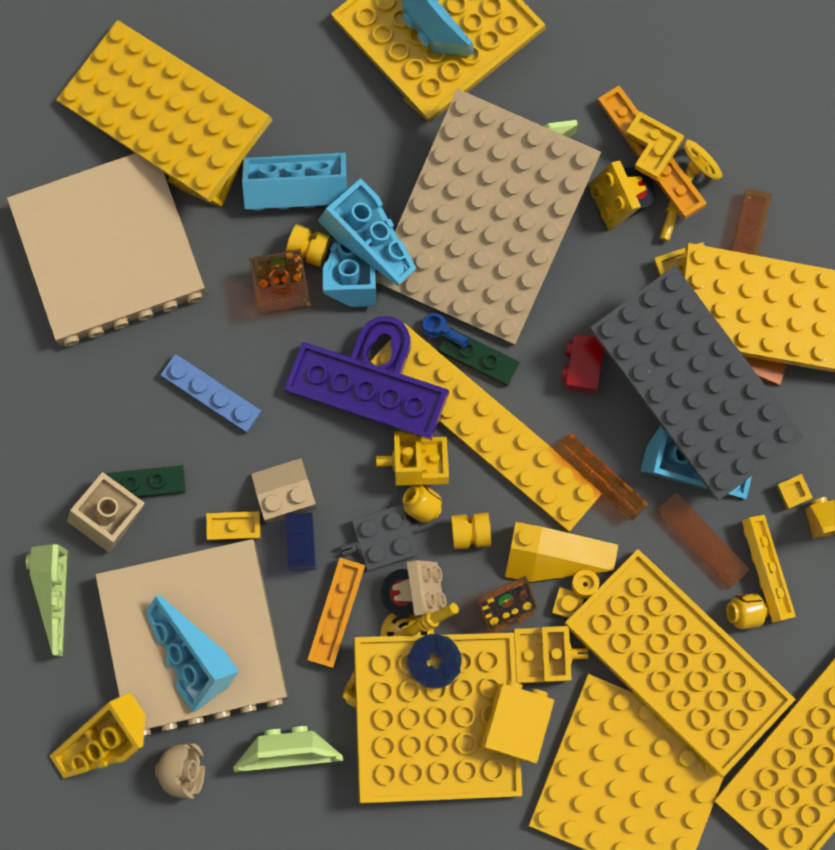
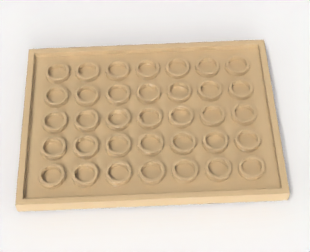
(490, 214)

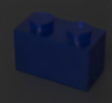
(301, 541)

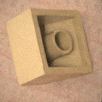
(283, 491)
(105, 512)

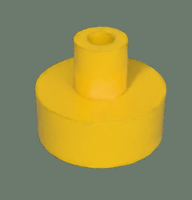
(585, 583)

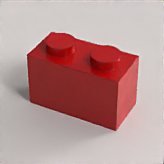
(584, 364)

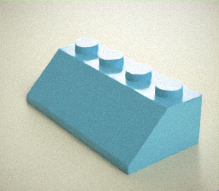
(293, 180)

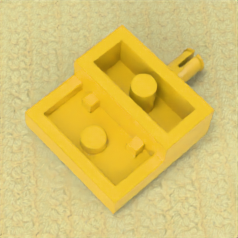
(417, 460)
(545, 654)

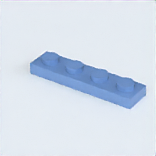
(211, 393)

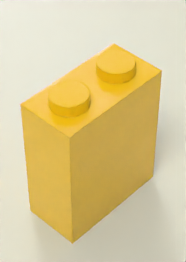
(517, 722)

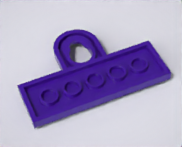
(369, 389)

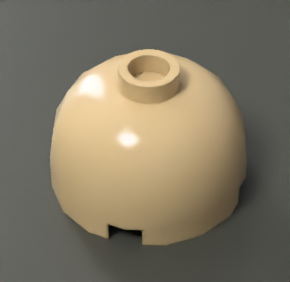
(181, 771)

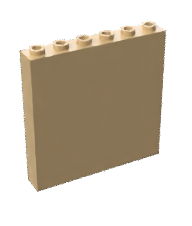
(106, 248)
(221, 596)

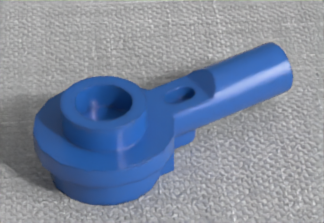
(436, 326)

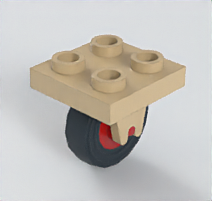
(414, 589)

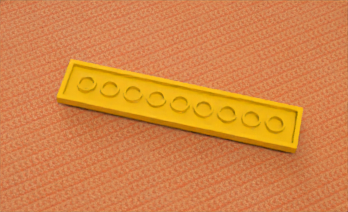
(499, 436)

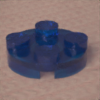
(448, 667)

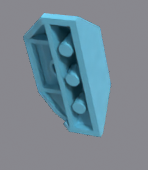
(436, 27)

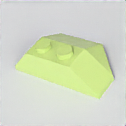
(287, 750)

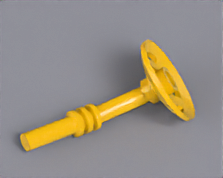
(698, 164)
(418, 623)

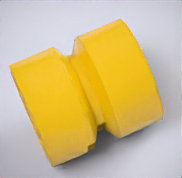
(312, 246)
(471, 531)

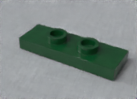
(481, 358)
(152, 481)

